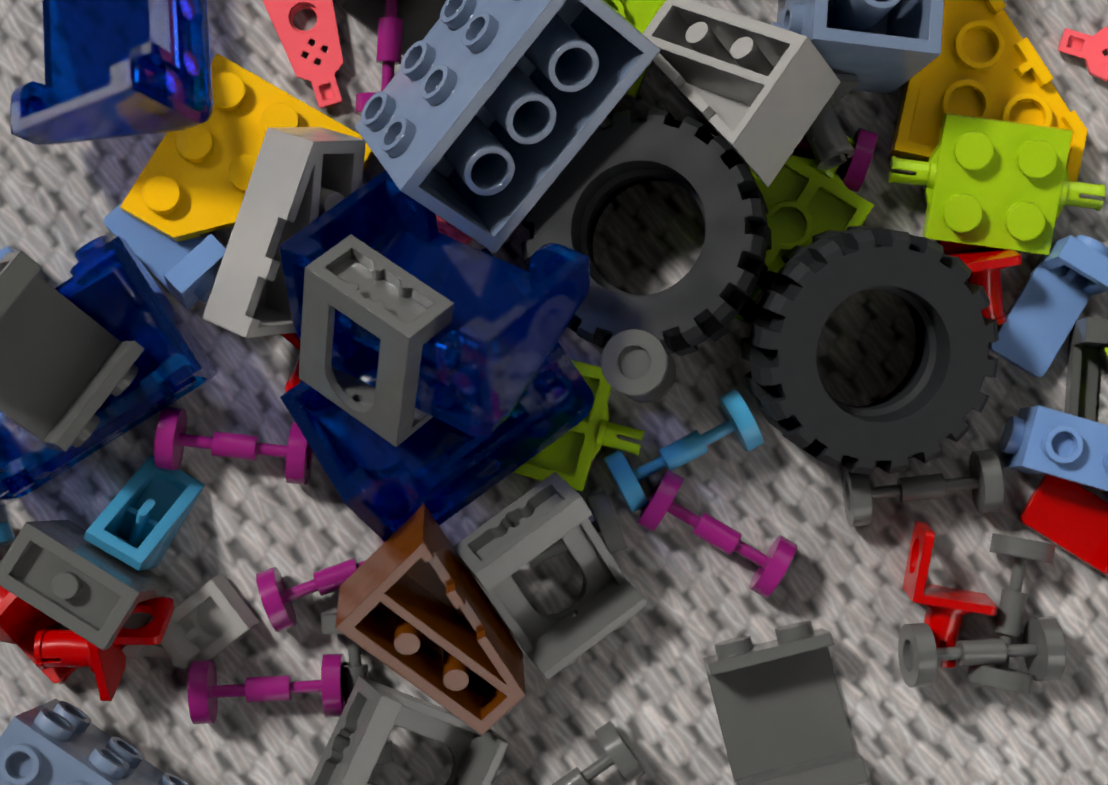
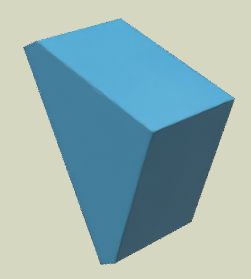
(145, 516)

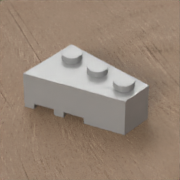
(743, 78)
(292, 184)

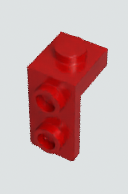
(1070, 519)

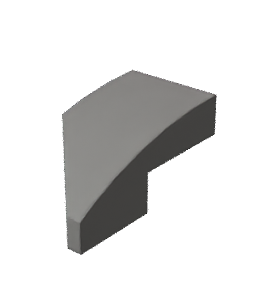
(201, 626)

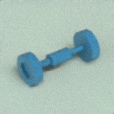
(685, 449)

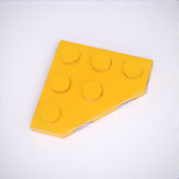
(982, 74)
(204, 171)

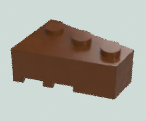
(433, 624)

